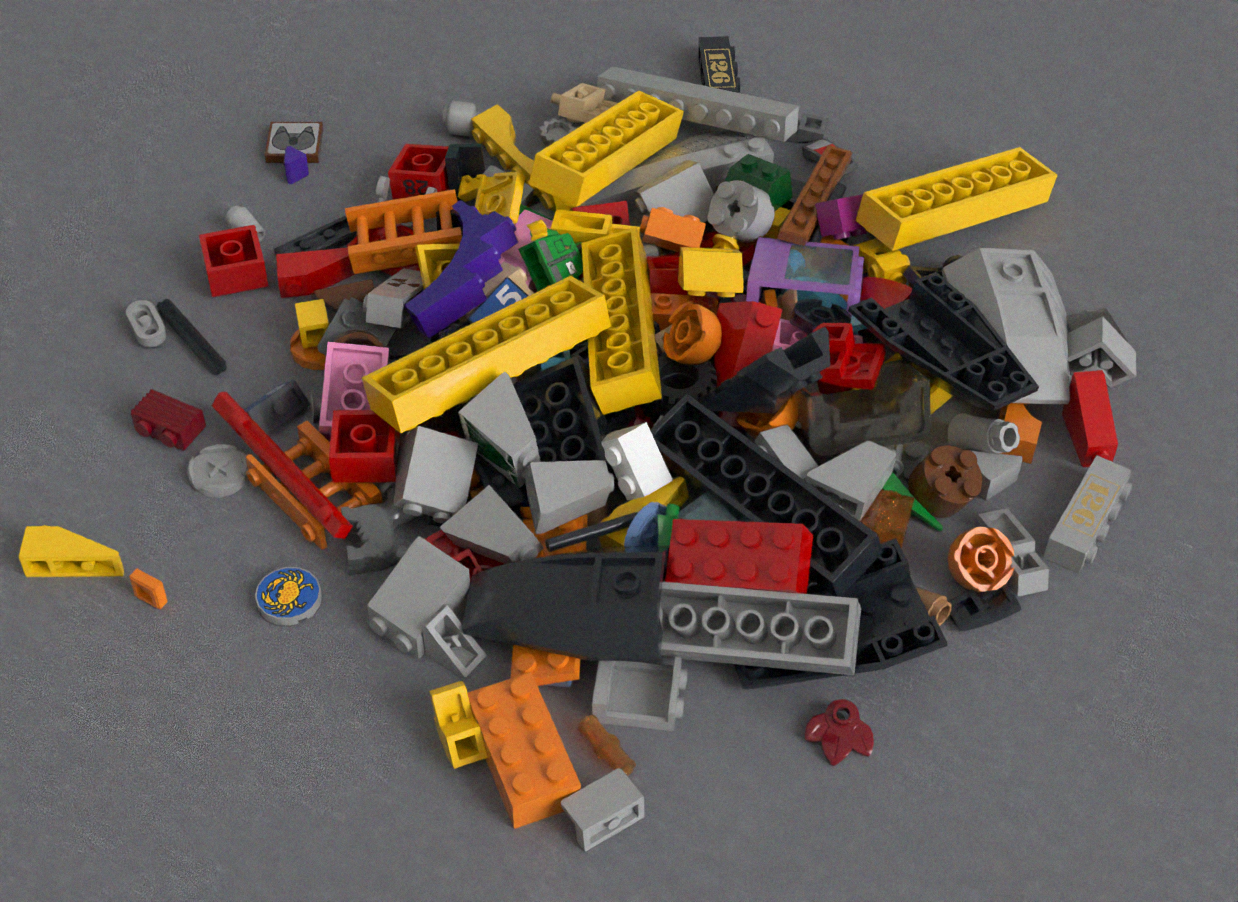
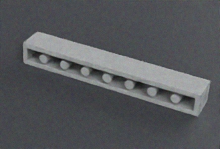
(706, 104)

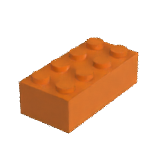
(523, 749)

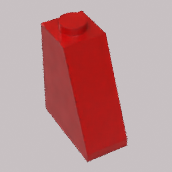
(1090, 417)

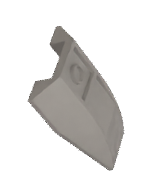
(1025, 310)

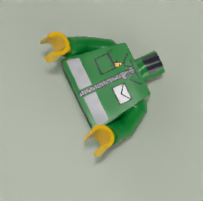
(551, 255)

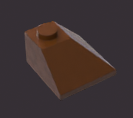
(333, 295)

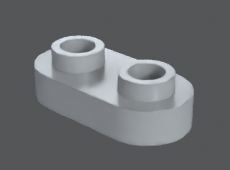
(146, 323)

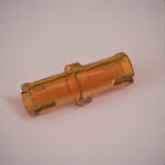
(606, 745)

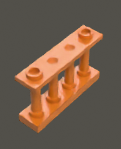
(399, 251)
(310, 443)

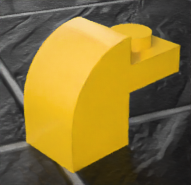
(456, 725)

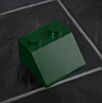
(765, 176)

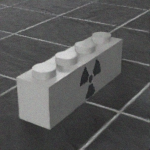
(387, 301)

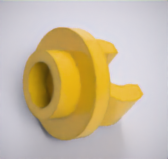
(724, 242)

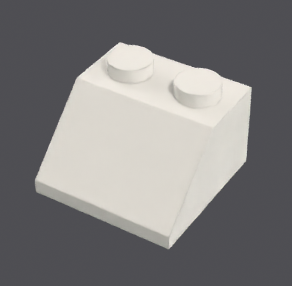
(636, 461)

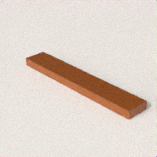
(818, 188)

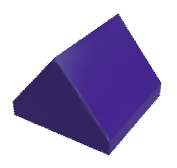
(295, 165)

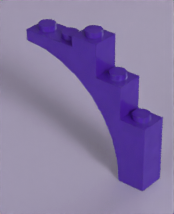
(463, 280)

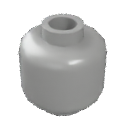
(458, 117)

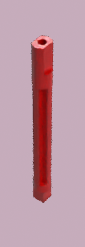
(282, 466)

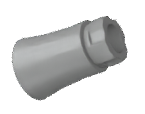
(982, 434)

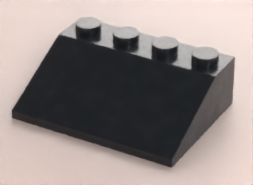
(564, 414)

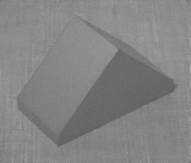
(997, 472)
(449, 646)

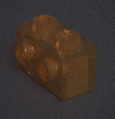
(889, 516)

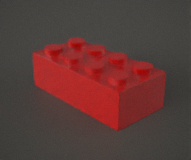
(740, 555)

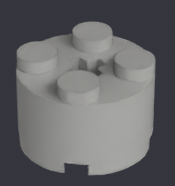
(741, 211)

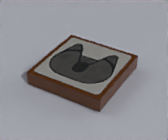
(299, 135)

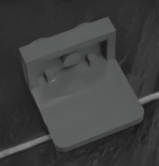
(350, 317)

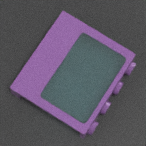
(806, 268)

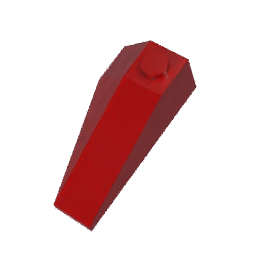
(746, 336)

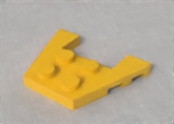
(495, 193)

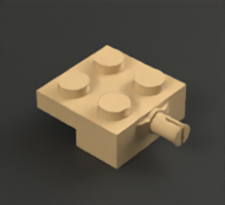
(582, 103)

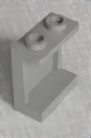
(639, 694)

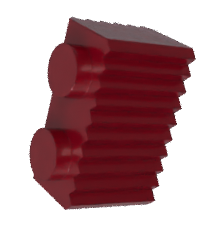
(167, 420)

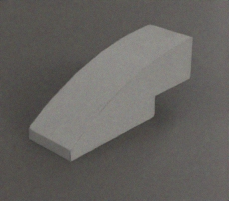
(1029, 571)

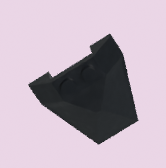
(773, 377)

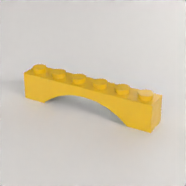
(497, 134)

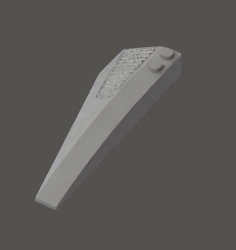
(713, 152)

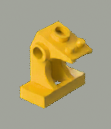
(882, 261)

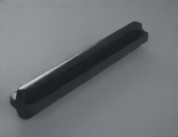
(192, 336)

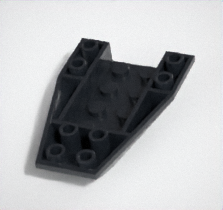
(949, 343)
(574, 603)
(891, 624)

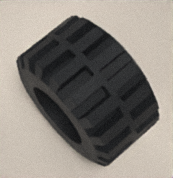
(676, 382)

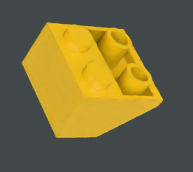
(710, 271)

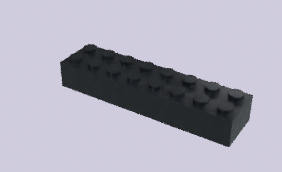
(762, 489)

